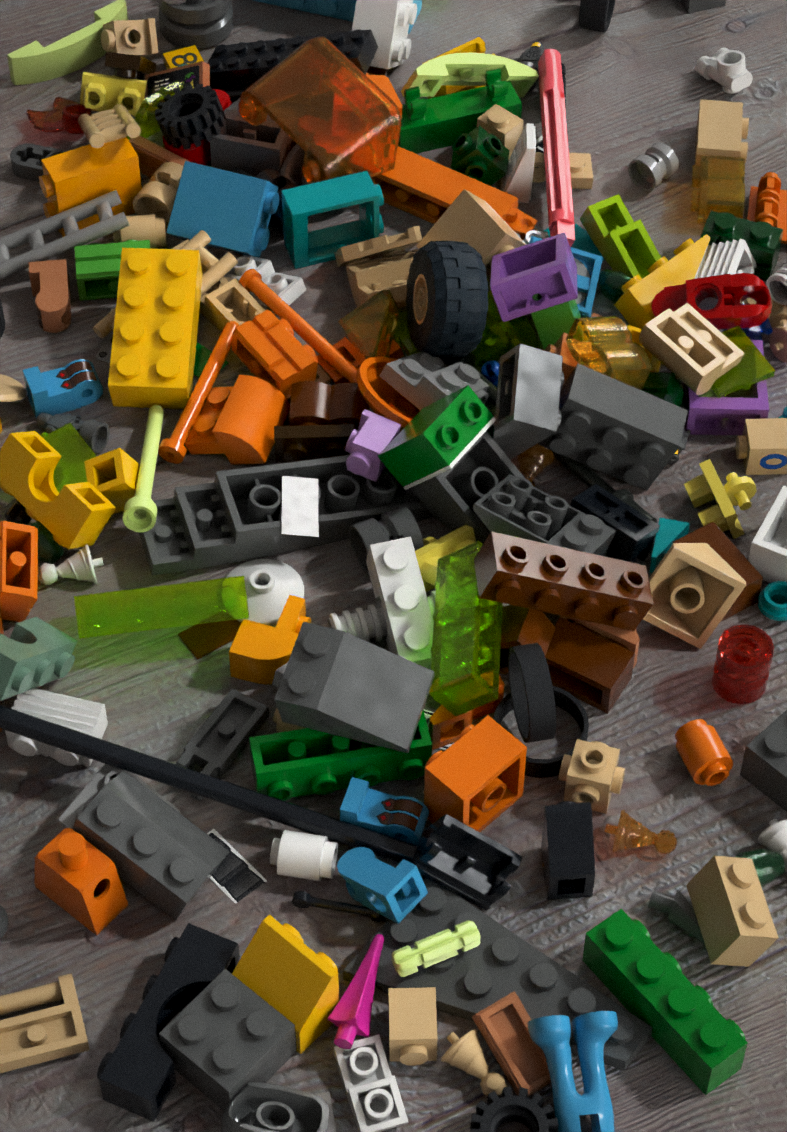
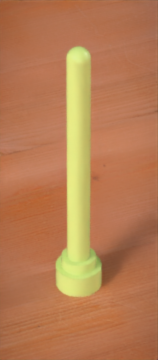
(140, 510)

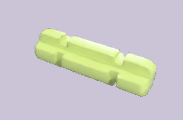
(436, 948)

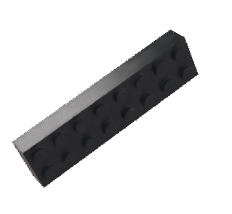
(245, 63)

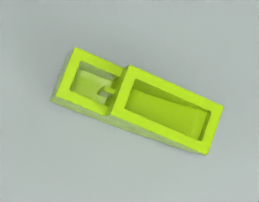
(619, 238)

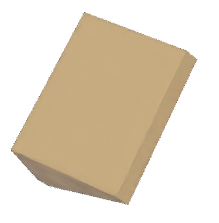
(692, 592)

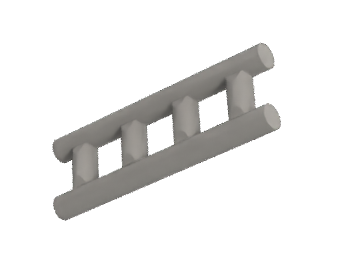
(74, 237)

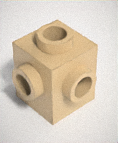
(592, 774)

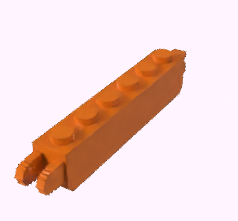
(430, 188)

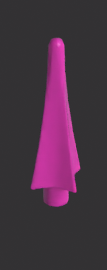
(354, 1009)

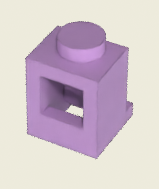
(368, 442)

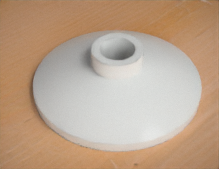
(268, 600)

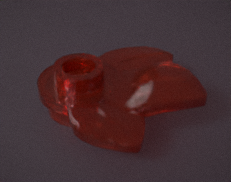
(62, 117)

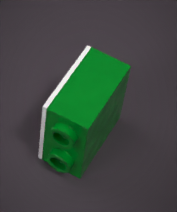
(437, 437)

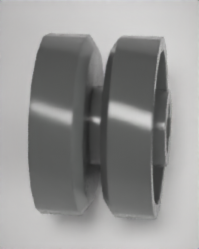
(196, 22)

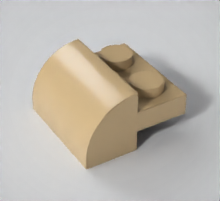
(381, 274)
(690, 347)

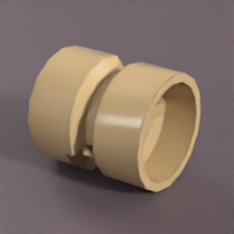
(160, 192)

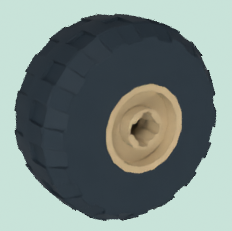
(447, 299)

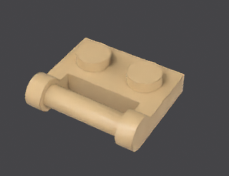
(41, 1033)

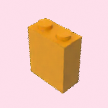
(90, 173)

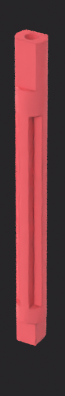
(555, 146)

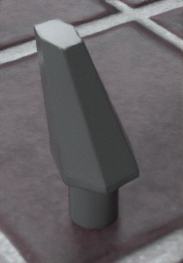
(679, 911)

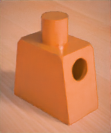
(76, 871)

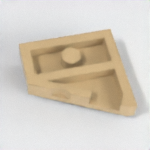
(378, 247)

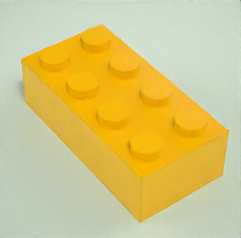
(155, 328)

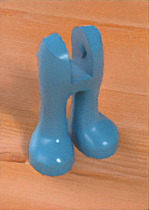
(590, 1034)

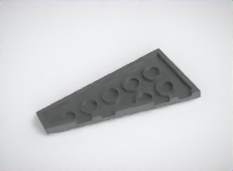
(495, 970)

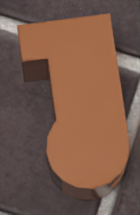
(52, 292)

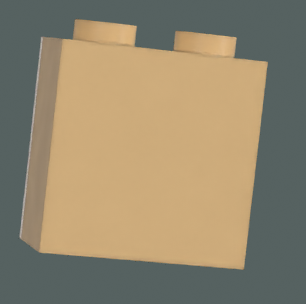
(476, 223)

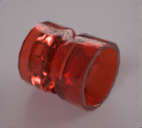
(742, 664)

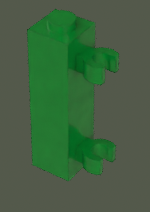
(442, 119)

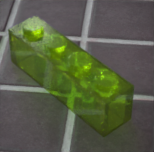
(161, 607)
(464, 636)

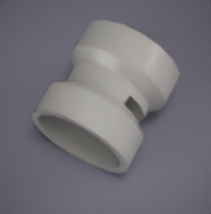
(657, 164)

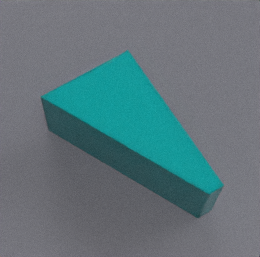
(668, 532)

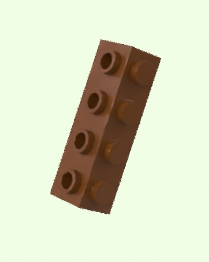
(562, 581)

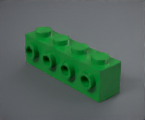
(320, 762)
(661, 996)

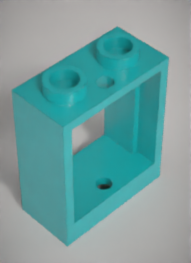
(320, 245)

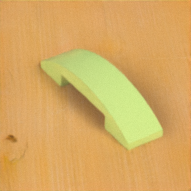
(39, 63)
(469, 70)

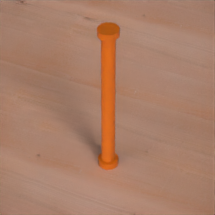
(252, 283)

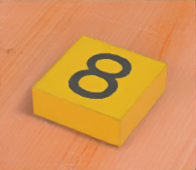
(182, 56)

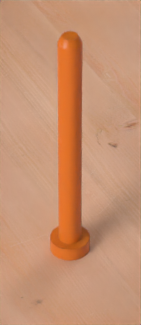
(173, 448)

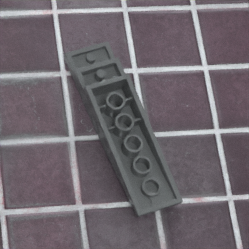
(242, 513)

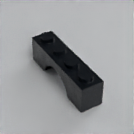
(139, 1070)

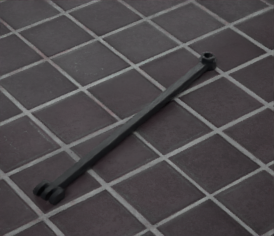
(205, 785)

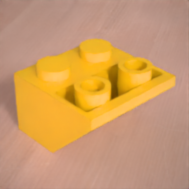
(291, 978)

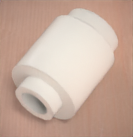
(304, 855)

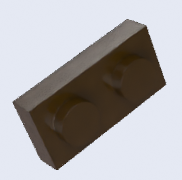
(129, 65)
(310, 442)

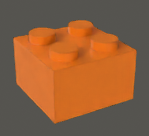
(476, 775)

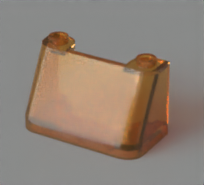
(328, 111)

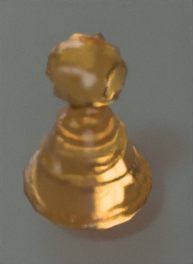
(534, 461)
(632, 834)

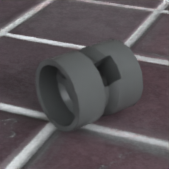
(392, 525)

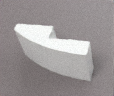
(284, 285)
(370, 1085)

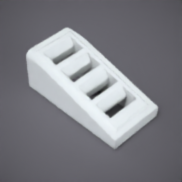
(521, 166)

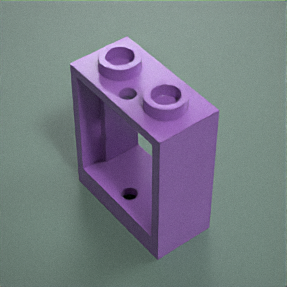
(532, 269)
(706, 413)

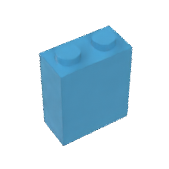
(226, 206)

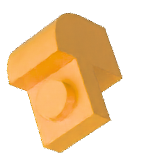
(264, 648)

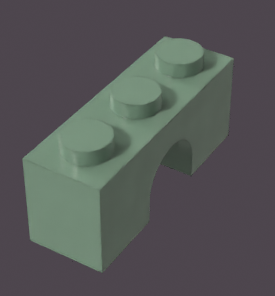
(33, 656)

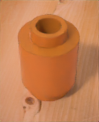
(703, 753)

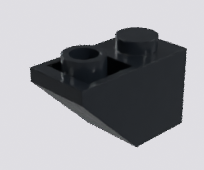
(568, 850)

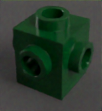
(480, 156)

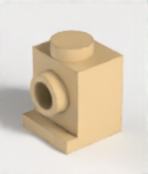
(142, 37)
(503, 125)

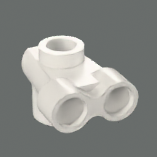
(725, 68)

